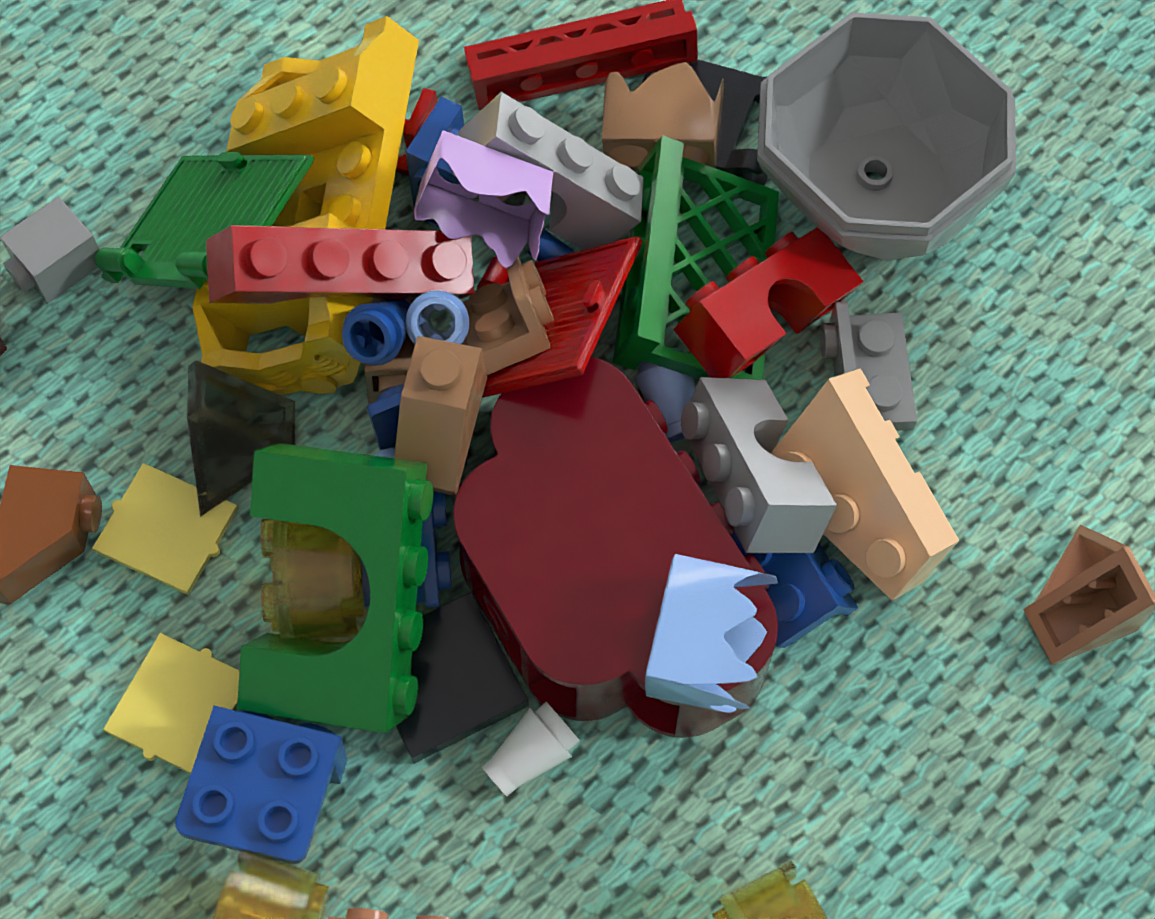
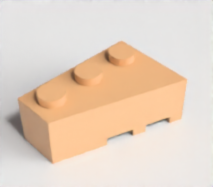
(883, 510)

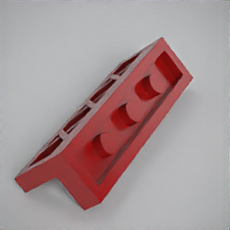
(583, 52)

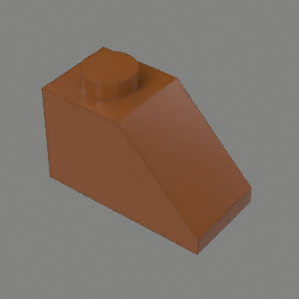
(42, 525)

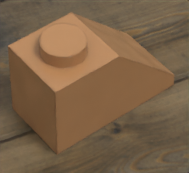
(440, 409)

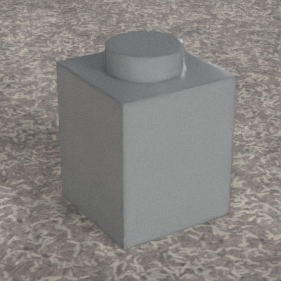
(50, 250)

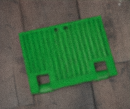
(196, 203)

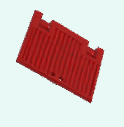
(581, 296)

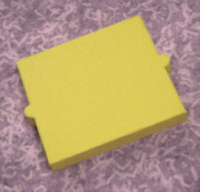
(161, 529)
(172, 702)

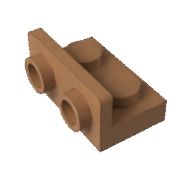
(509, 318)

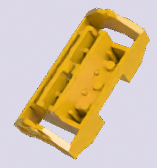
(352, 123)

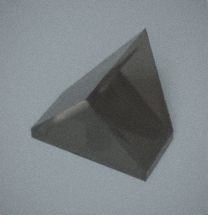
(226, 426)

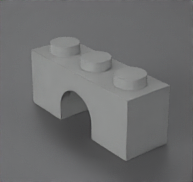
(592, 193)
(765, 498)

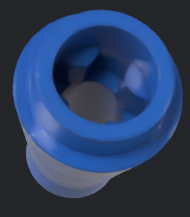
(376, 331)

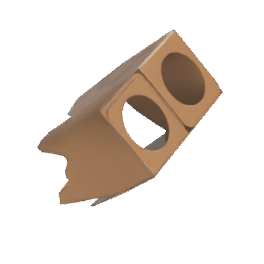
(666, 105)

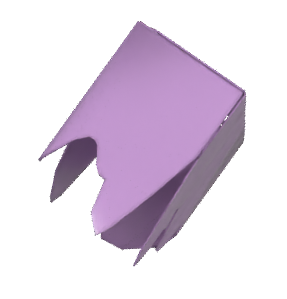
(489, 175)

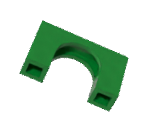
(380, 512)

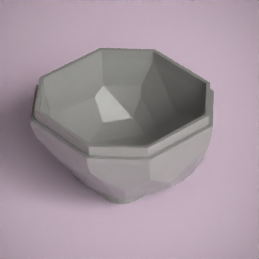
(894, 103)

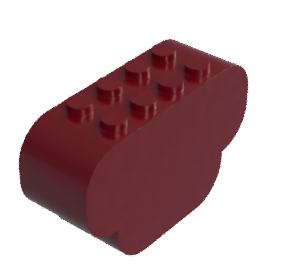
(576, 545)

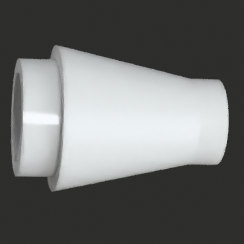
(531, 749)

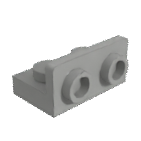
(880, 350)

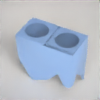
(704, 634)

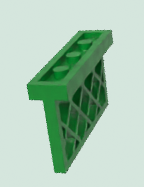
(648, 288)

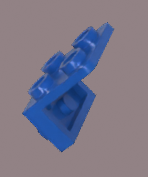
(260, 784)

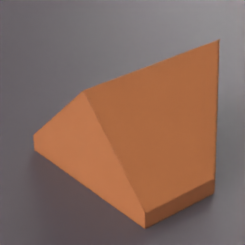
(1090, 597)

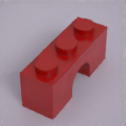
(734, 323)

